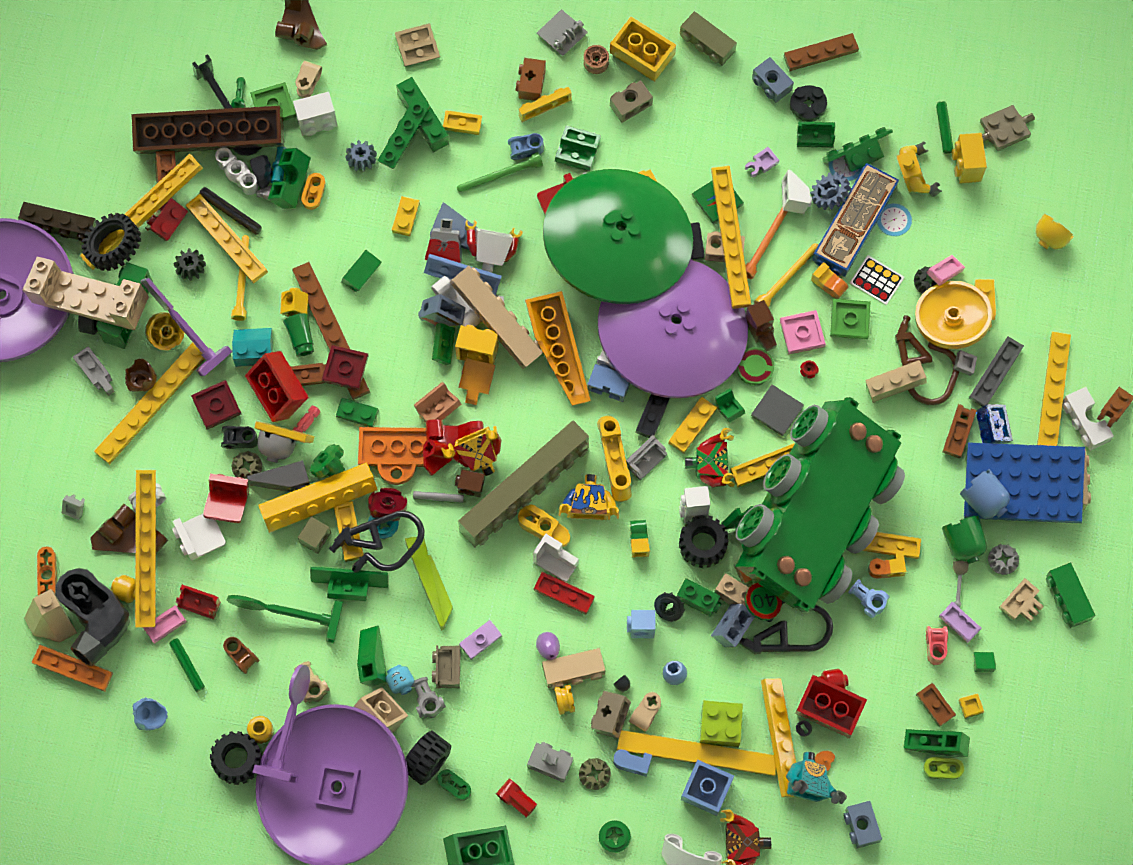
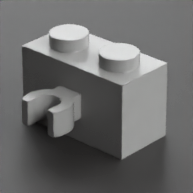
(550, 762)

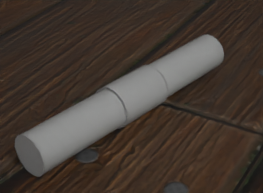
(435, 496)

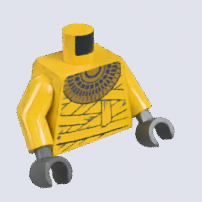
(912, 172)

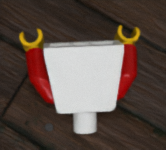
(491, 246)

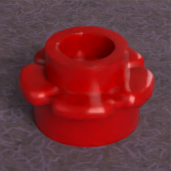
(809, 364)

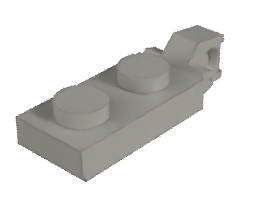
(94, 370)

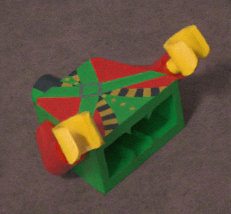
(712, 461)

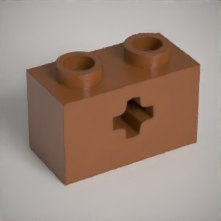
(531, 88)

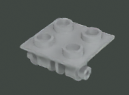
(562, 32)

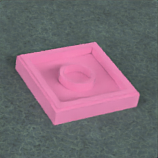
(802, 332)

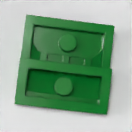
(577, 148)

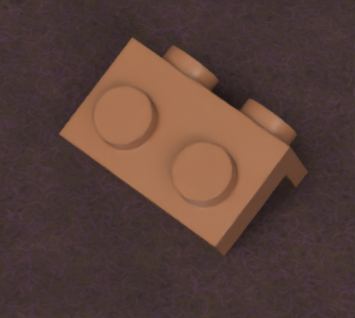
(437, 403)

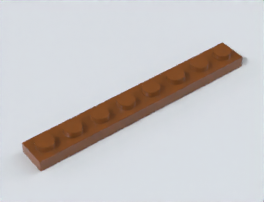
(324, 316)

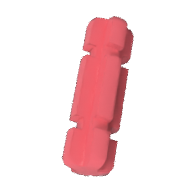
(307, 419)

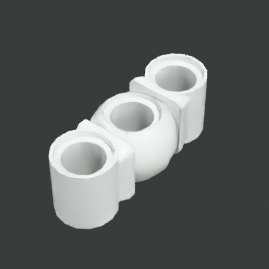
(233, 164)

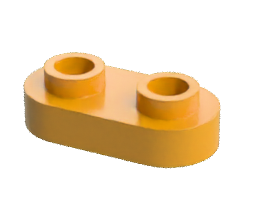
(313, 192)

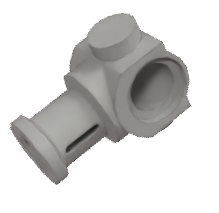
(427, 697)

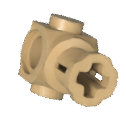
(315, 682)

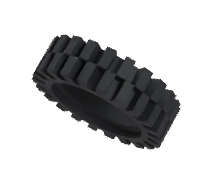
(121, 252)

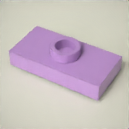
(960, 622)
(480, 639)

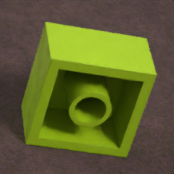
(721, 723)

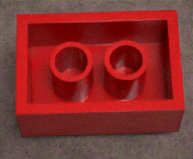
(276, 386)

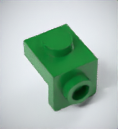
(729, 406)

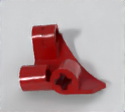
(439, 436)

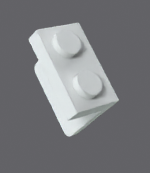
(198, 536)

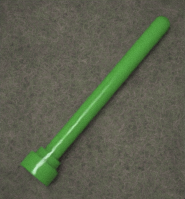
(533, 161)

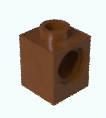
(470, 483)

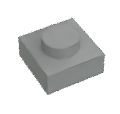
(965, 362)

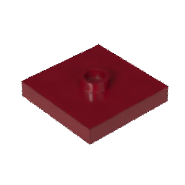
(345, 367)
(216, 404)

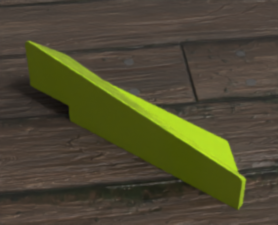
(431, 582)

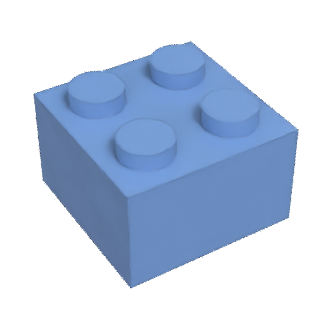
(707, 787)

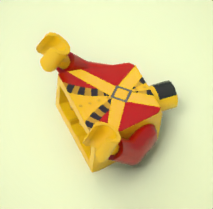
(476, 450)

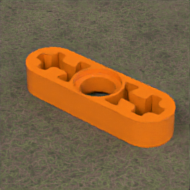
(40, 569)

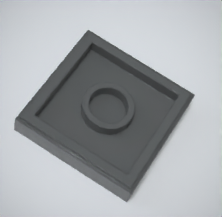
(777, 410)

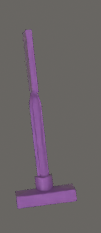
(212, 358)

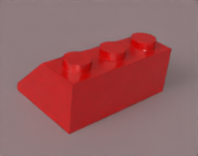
(831, 706)

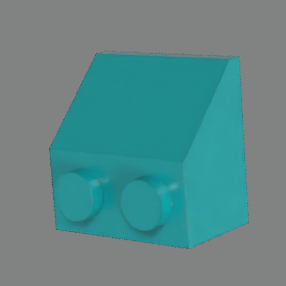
(251, 345)

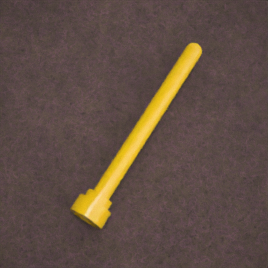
(787, 276)
(239, 312)

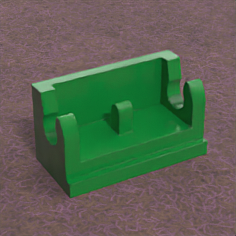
(816, 134)
(361, 271)

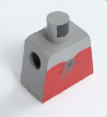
(445, 242)

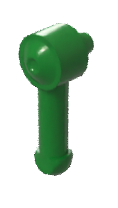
(238, 102)

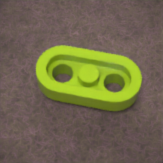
(943, 768)

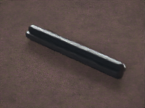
(230, 210)

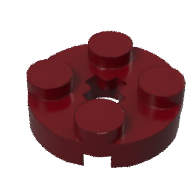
(378, 501)

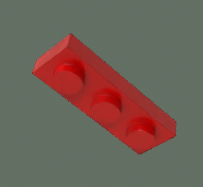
(564, 593)

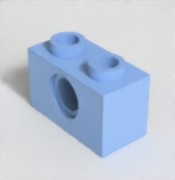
(641, 624)

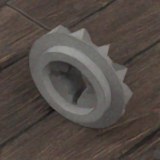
(999, 566)

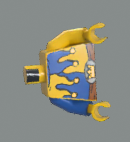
(589, 501)

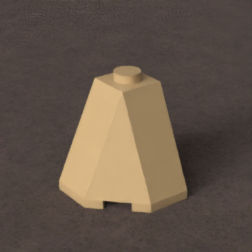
(48, 618)

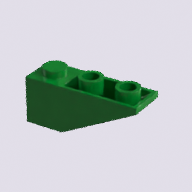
(371, 657)

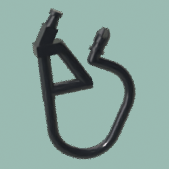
(347, 533)
(756, 647)

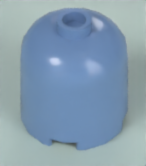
(987, 495)

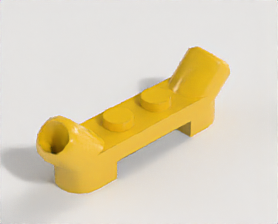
(615, 458)

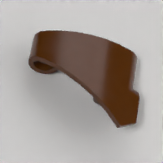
(300, 25)
(119, 533)

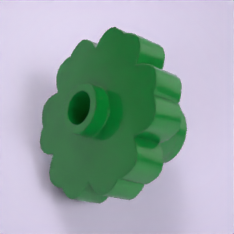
(328, 462)

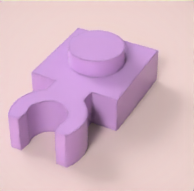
(763, 160)

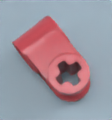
(936, 641)

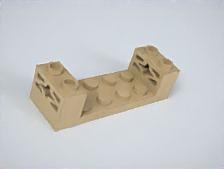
(85, 296)

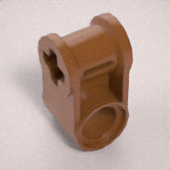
(242, 657)

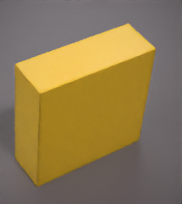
(971, 706)

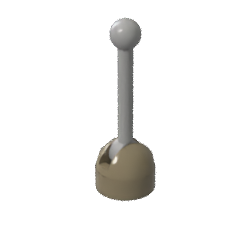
(960, 569)

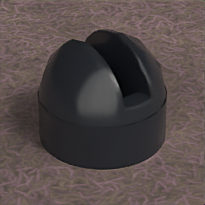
(622, 683)
(799, 729)

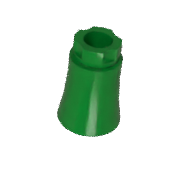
(300, 334)

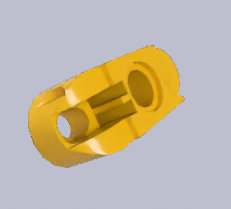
(540, 517)

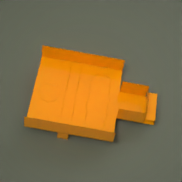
(476, 379)

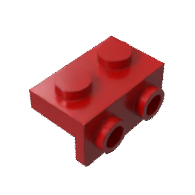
(166, 219)

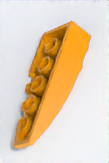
(557, 342)

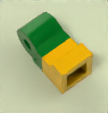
(639, 539)

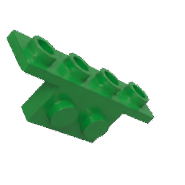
(403, 133)
(862, 152)
(347, 584)

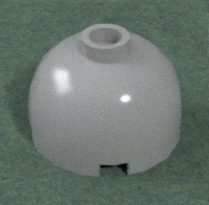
(275, 446)

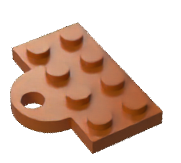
(392, 450)

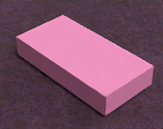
(945, 270)
(165, 624)

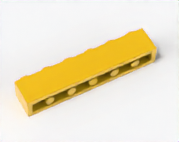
(318, 497)

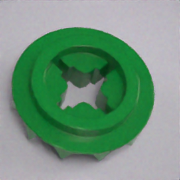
(606, 831)

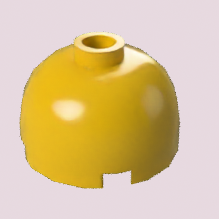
(1052, 233)
(163, 331)

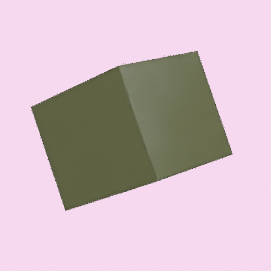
(314, 535)

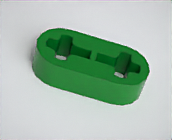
(451, 788)

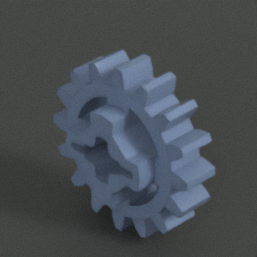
(830, 191)

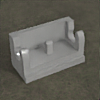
(646, 457)

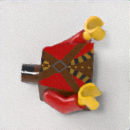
(742, 840)

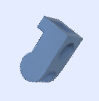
(625, 761)

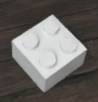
(315, 114)

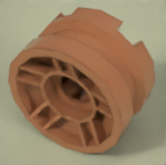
(591, 54)

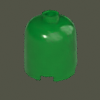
(966, 539)

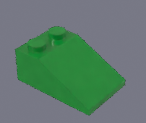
(479, 847)

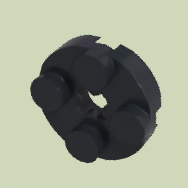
(811, 93)

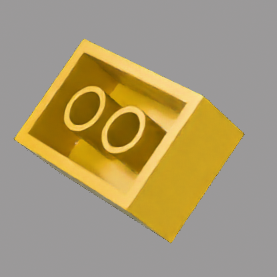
(642, 48)

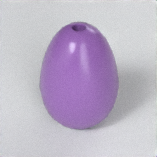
(548, 645)

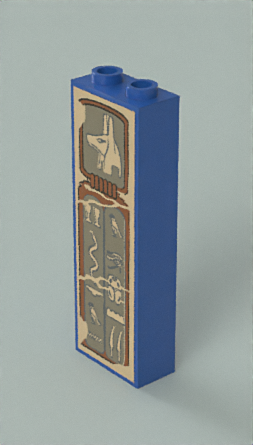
(855, 220)

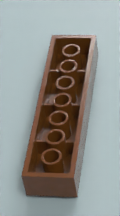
(208, 129)

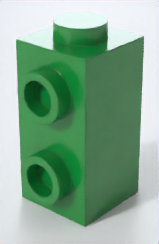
(699, 597)

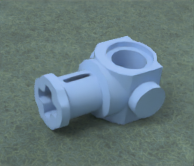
(867, 596)

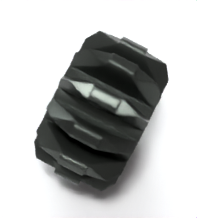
(188, 258)

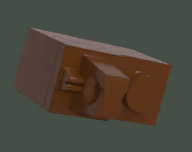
(761, 324)

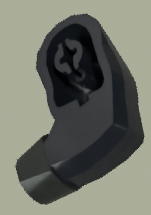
(96, 610)

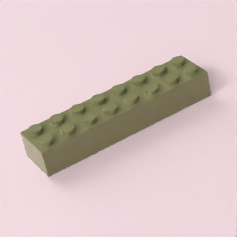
(524, 484)

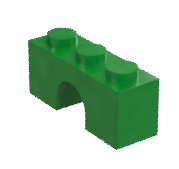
(295, 165)

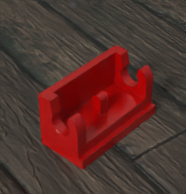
(198, 602)

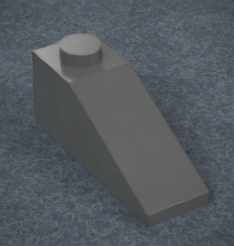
(284, 478)

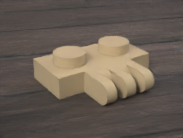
(1022, 601)

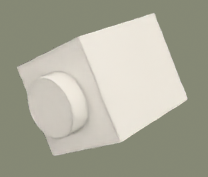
(795, 193)

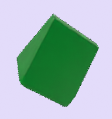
(984, 662)

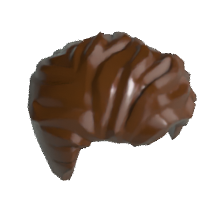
(140, 376)

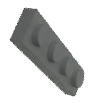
(996, 371)

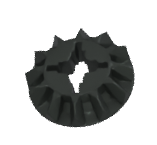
(919, 278)
(673, 613)

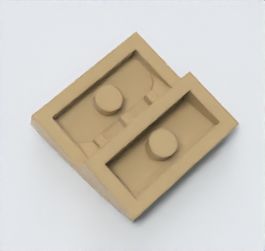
(417, 44)

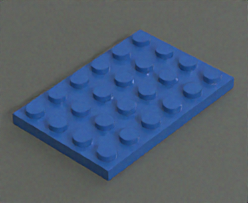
(1041, 480)

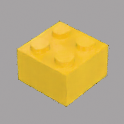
(969, 158)
(477, 344)

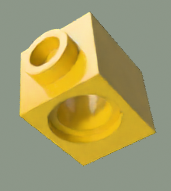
(293, 302)

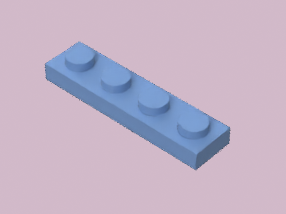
(441, 267)

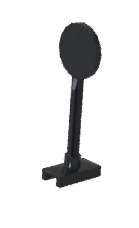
(206, 71)

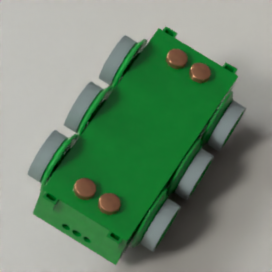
(820, 504)

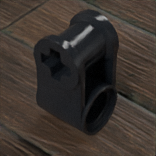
(234, 437)

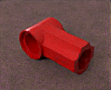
(514, 796)

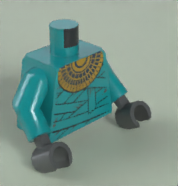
(811, 781)

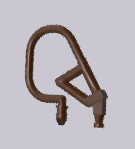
(902, 337)

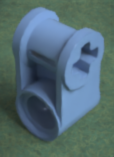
(525, 146)

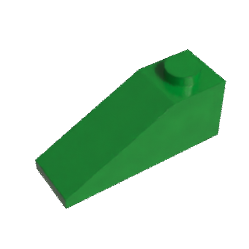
(937, 742)

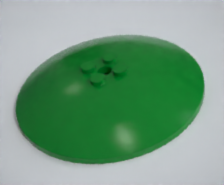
(610, 262)

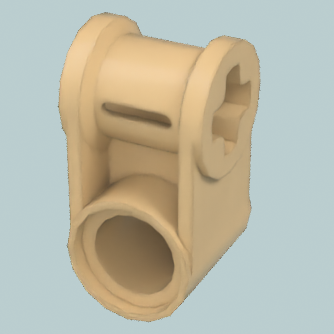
(307, 79)
(645, 714)

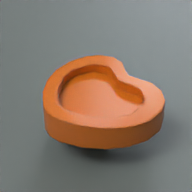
(825, 758)

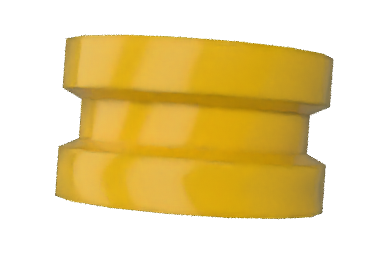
(564, 699)

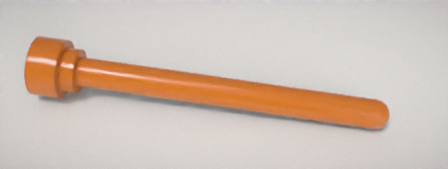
(751, 266)

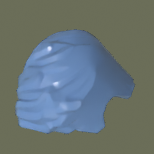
(149, 714)

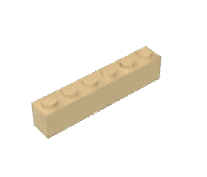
(496, 317)

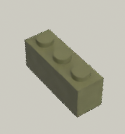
(707, 38)

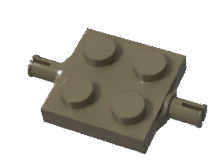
(1006, 127)

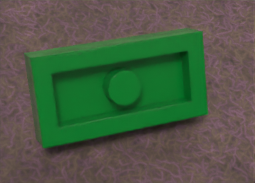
(443, 344)
(357, 412)

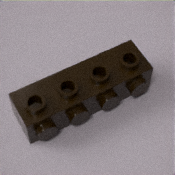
(56, 221)

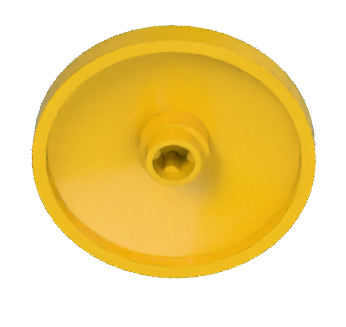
(953, 315)

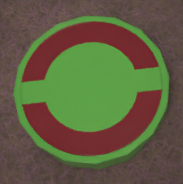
(755, 366)

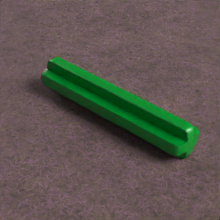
(944, 126)
(186, 664)

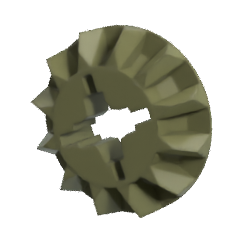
(255, 467)
(591, 782)

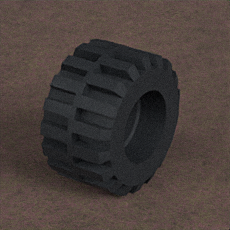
(707, 526)
(227, 743)
(427, 757)

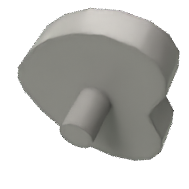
(264, 192)

